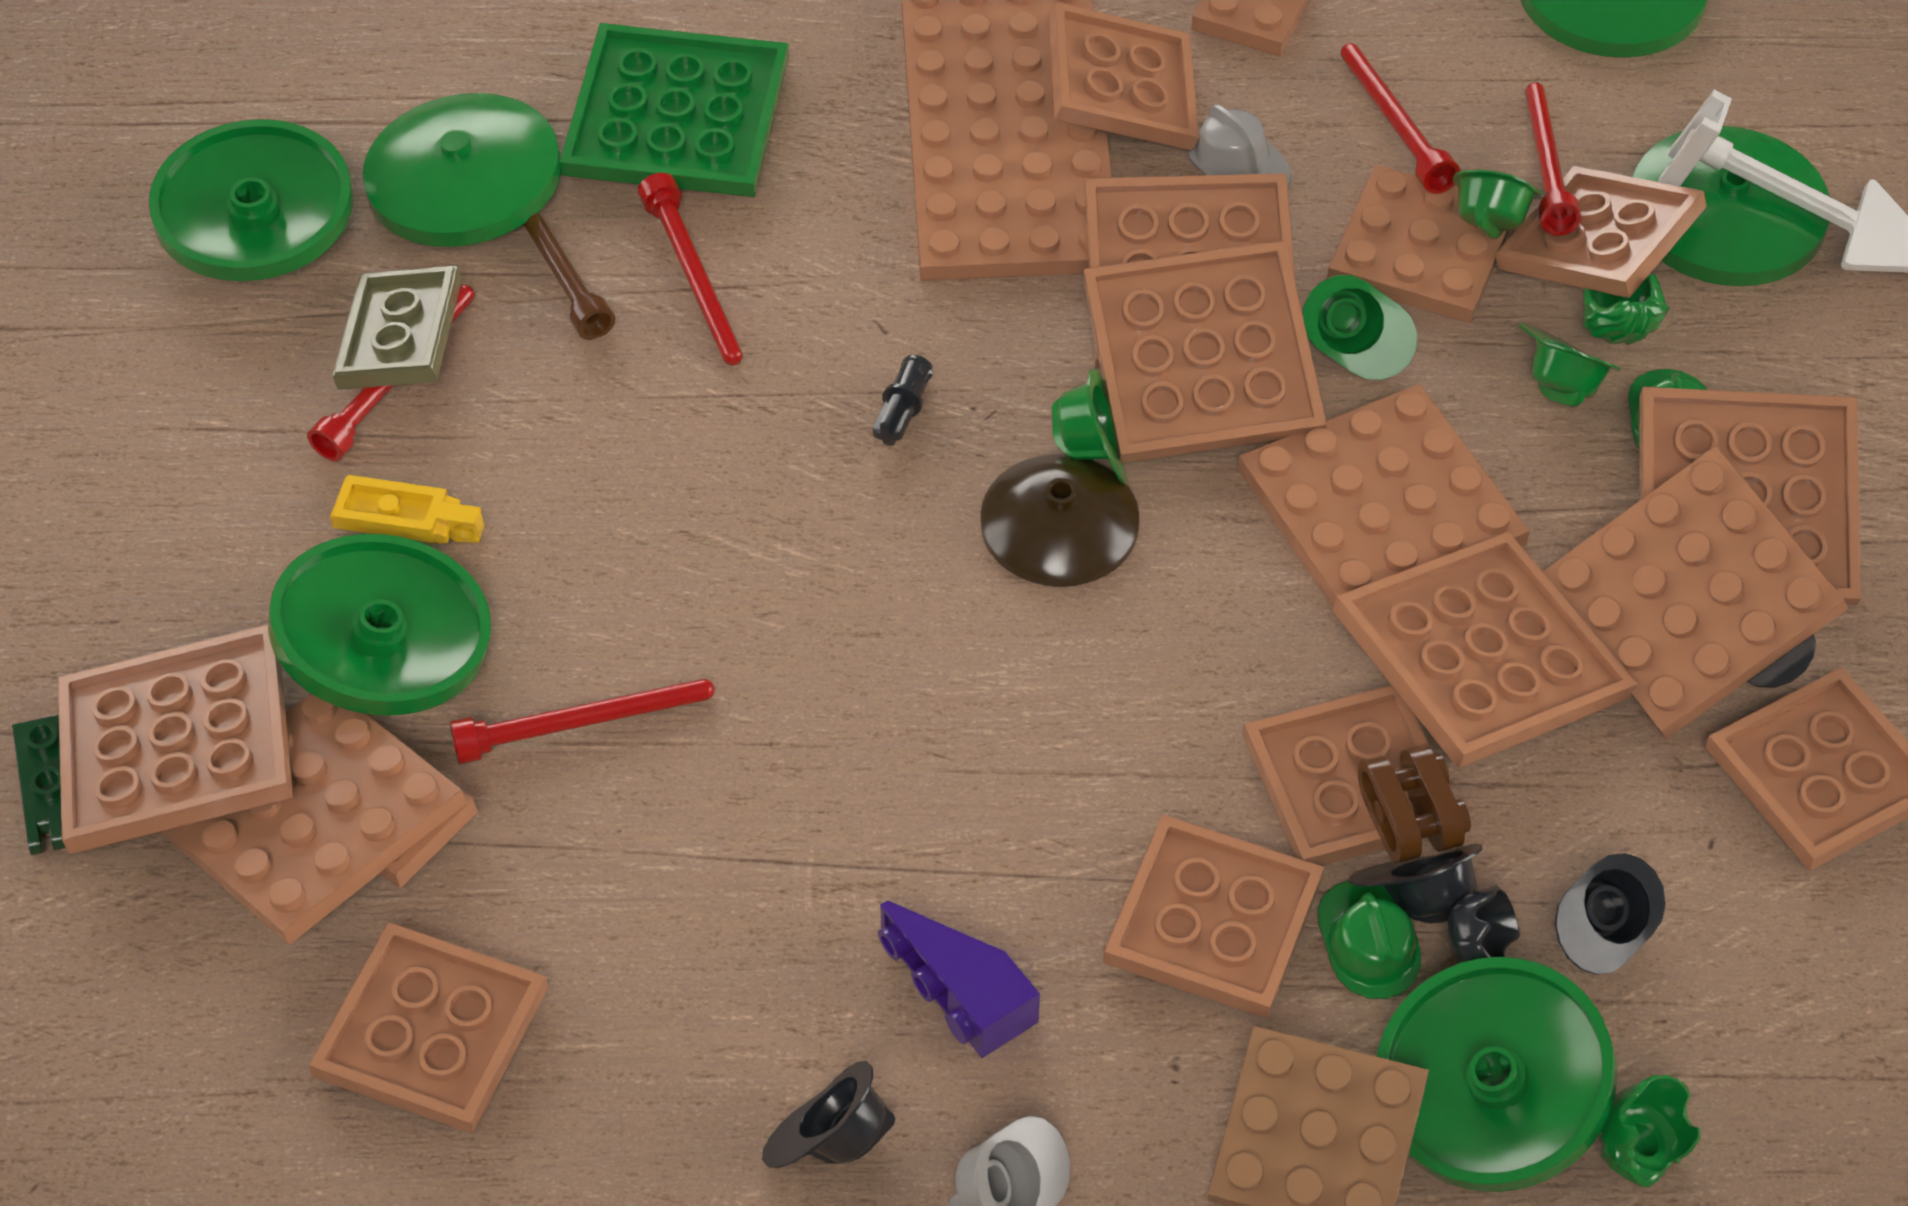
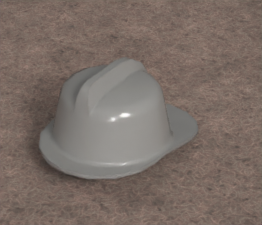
(1235, 145)
(1015, 1167)

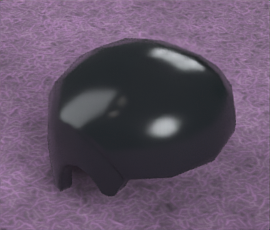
(1482, 925)

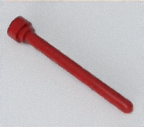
(1433, 166)
(662, 199)
(1558, 209)
(334, 434)
(476, 737)

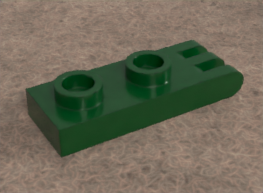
(39, 779)

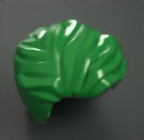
(1624, 318)
(1648, 1129)

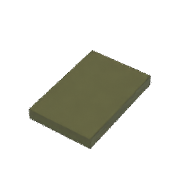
(397, 327)

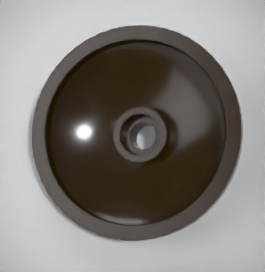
(1057, 538)

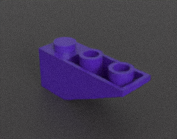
(971, 981)

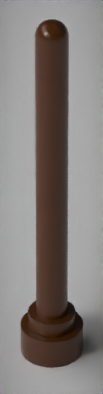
(589, 312)

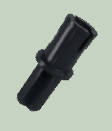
(902, 399)

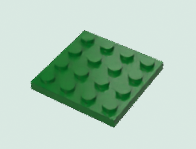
(675, 108)

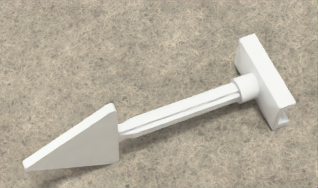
(1876, 229)

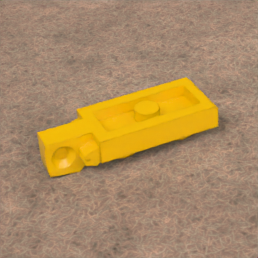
(405, 511)

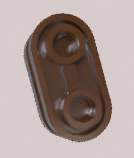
(1427, 785)

